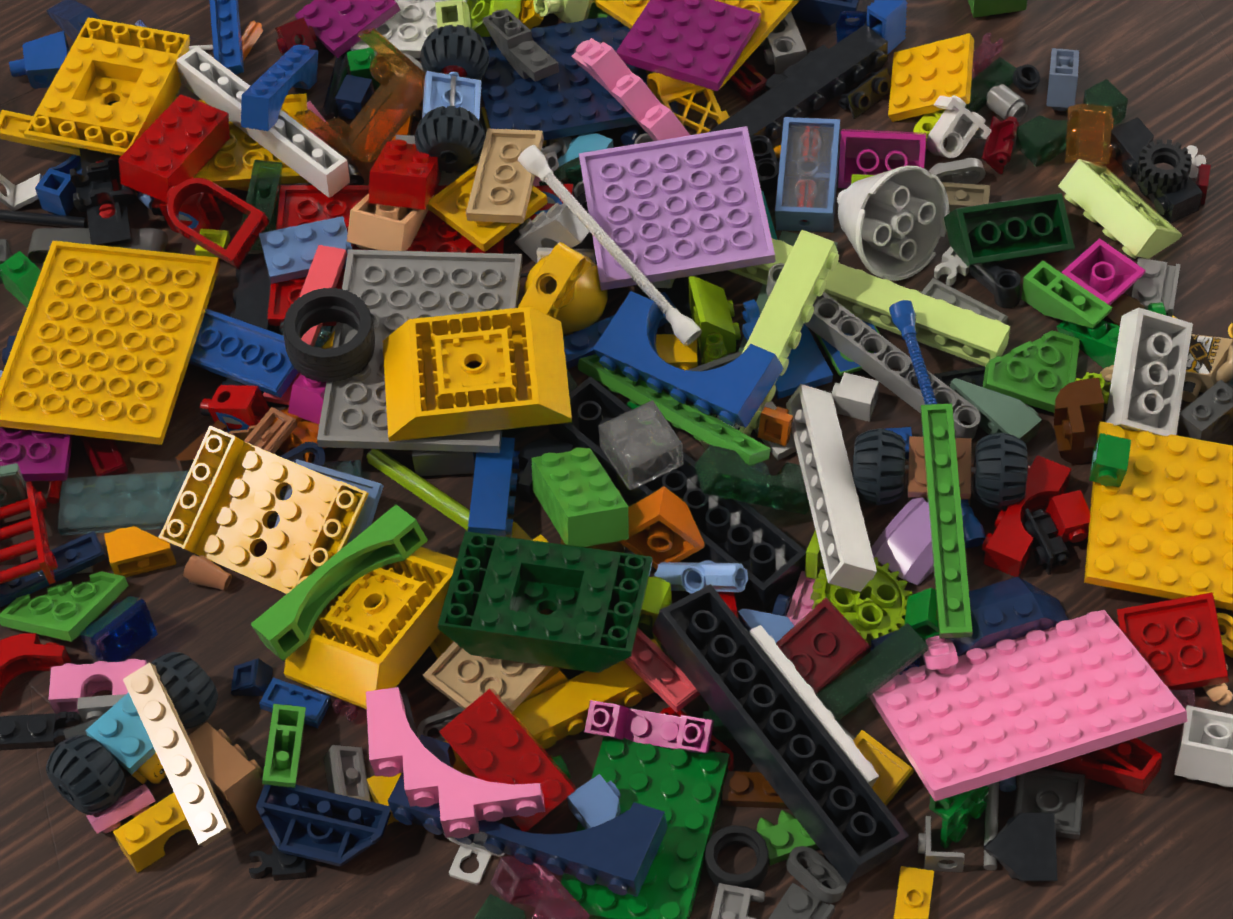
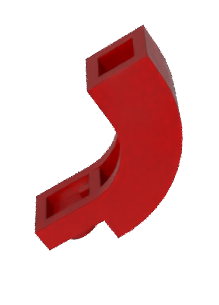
(25, 654)

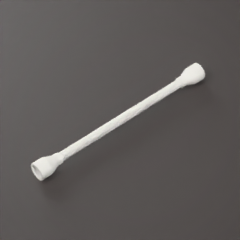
(683, 327)

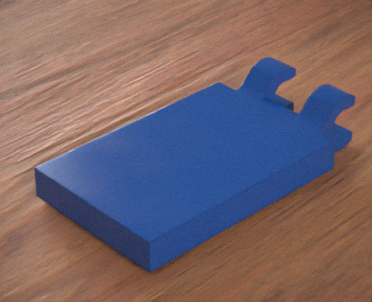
(805, 362)

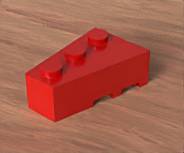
(1123, 765)

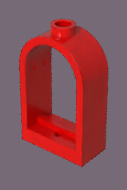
(245, 237)

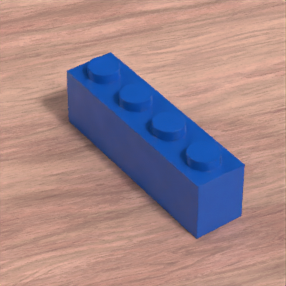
(492, 489)

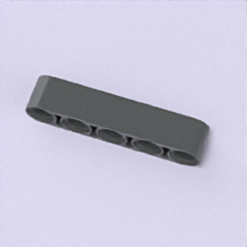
(142, 239)

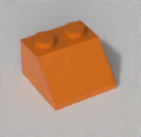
(662, 528)

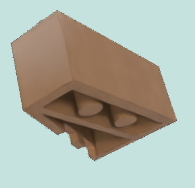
(230, 774)

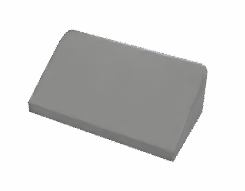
(346, 772)

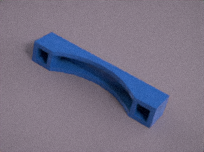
(265, 97)
(55, 187)

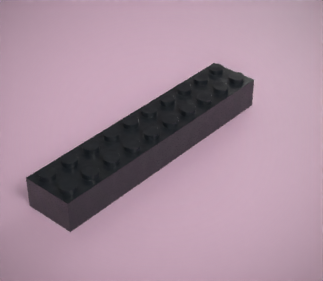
(728, 527)
(779, 734)

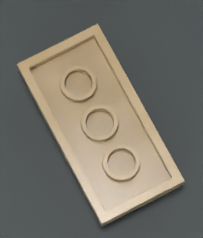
(501, 182)

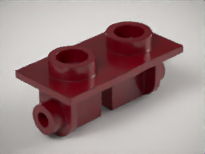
(999, 143)

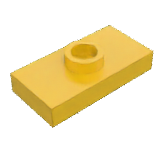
(914, 893)

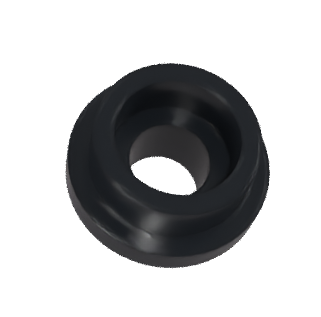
(1030, 73)

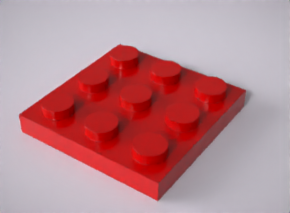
(1178, 640)

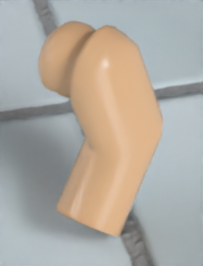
(1219, 693)

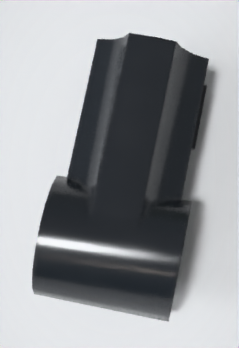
(1002, 283)

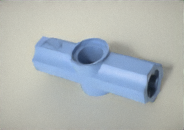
(695, 576)

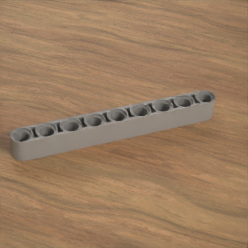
(886, 357)

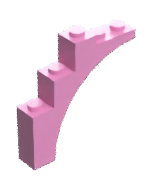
(628, 89)
(429, 781)

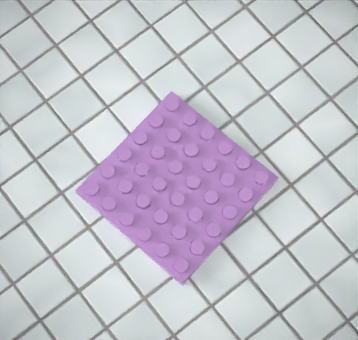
(678, 206)

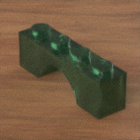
(1046, 138)
(728, 476)

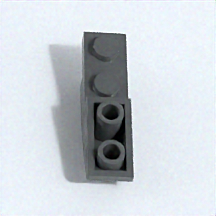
(518, 46)

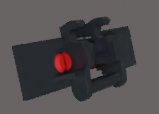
(101, 198)

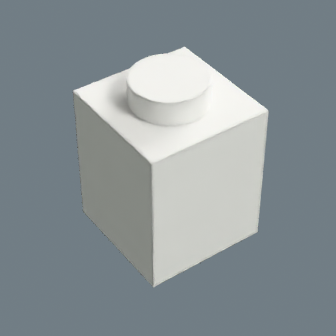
(855, 396)

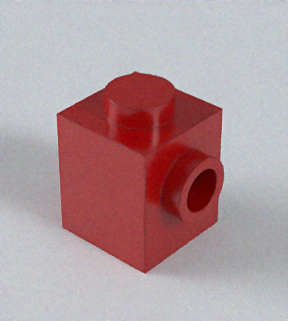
(1070, 516)

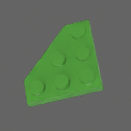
(1035, 370)
(65, 608)

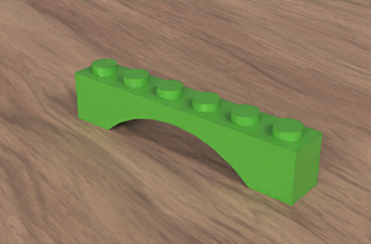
(384, 542)

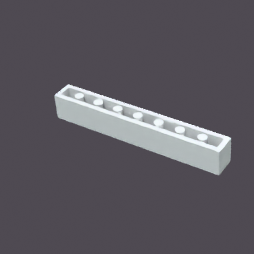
(285, 140)
(831, 489)

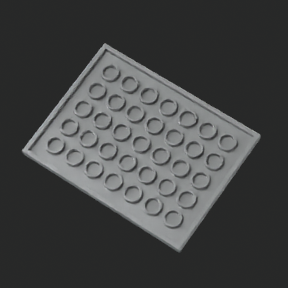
(399, 289)

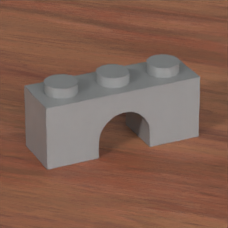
(549, 229)

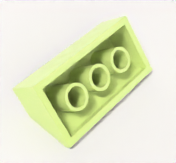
(1118, 210)

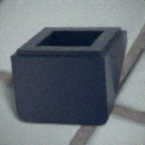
(251, 678)

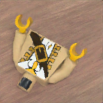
(1207, 363)

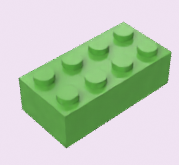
(580, 498)

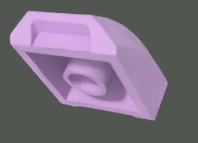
(907, 543)

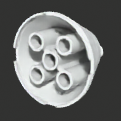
(895, 220)

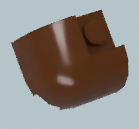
(1076, 419)

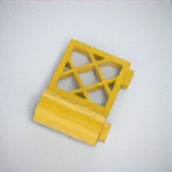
(671, 89)

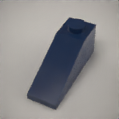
(71, 16)

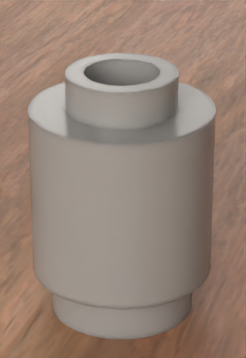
(1006, 103)

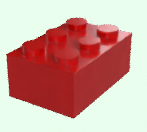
(403, 176)

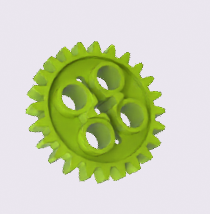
(868, 602)

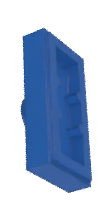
(289, 694)

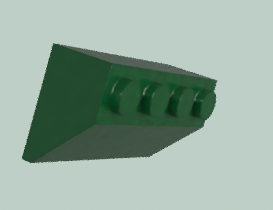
(1009, 229)

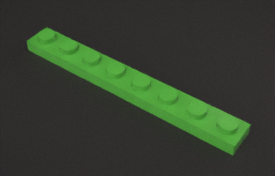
(681, 415)
(946, 521)

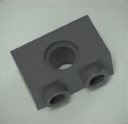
(1208, 414)

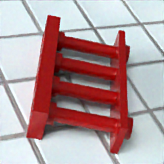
(46, 560)

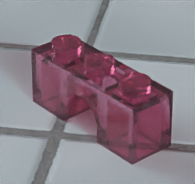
(537, 888)

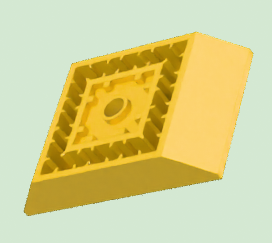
(105, 66)
(514, 387)
(373, 647)

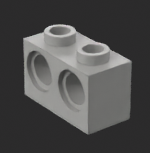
(784, 45)

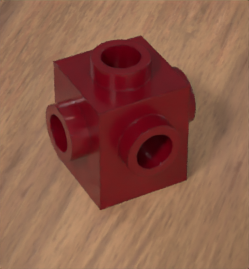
(295, 28)

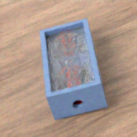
(808, 174)

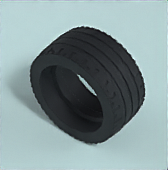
(322, 307)

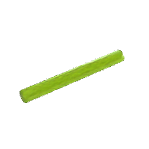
(419, 487)

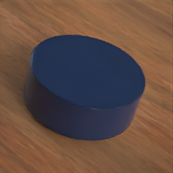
(782, 605)

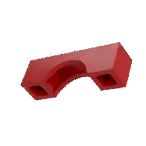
(1010, 543)

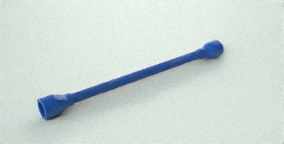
(904, 319)

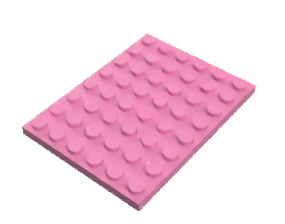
(1025, 705)

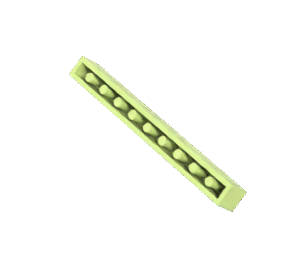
(936, 323)

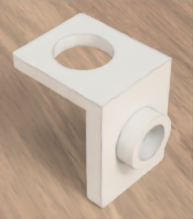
(20, 194)

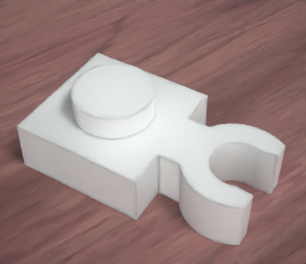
(951, 265)

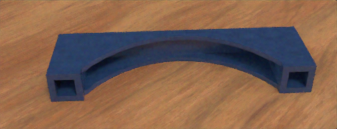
(609, 854)

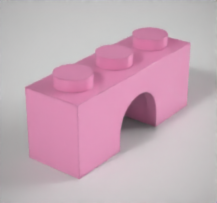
(84, 680)

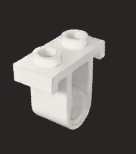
(957, 125)

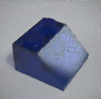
(120, 631)

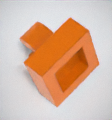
(775, 425)

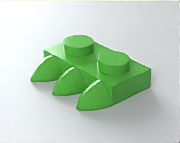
(783, 837)

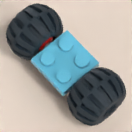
(87, 765)

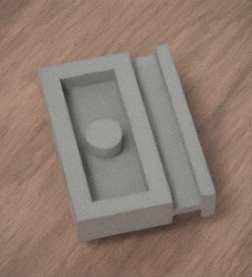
(1157, 284)

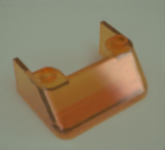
(384, 112)

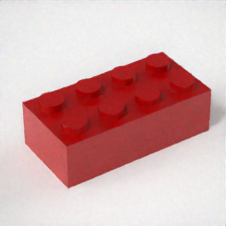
(174, 147)
(505, 752)

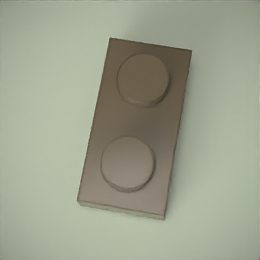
(966, 195)

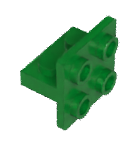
(958, 812)

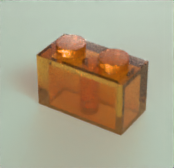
(1089, 133)

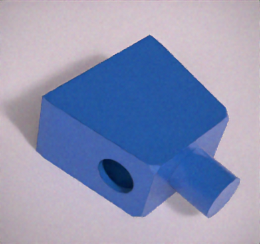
(41, 59)

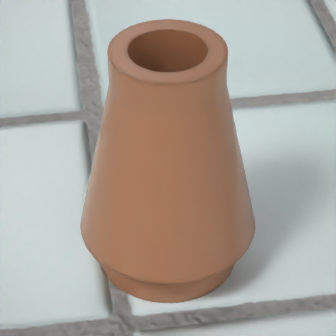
(206, 573)

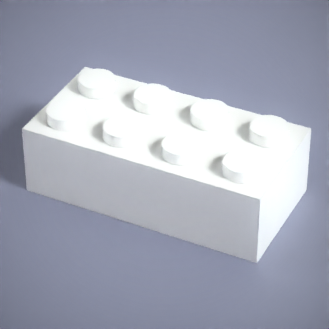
(1149, 372)

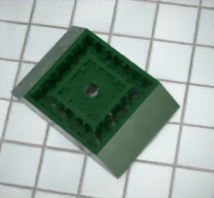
(508, 581)

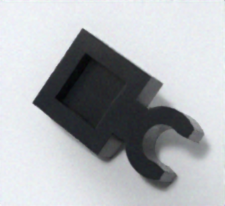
(281, 865)

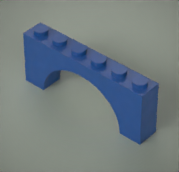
(728, 391)

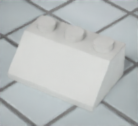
(1206, 747)

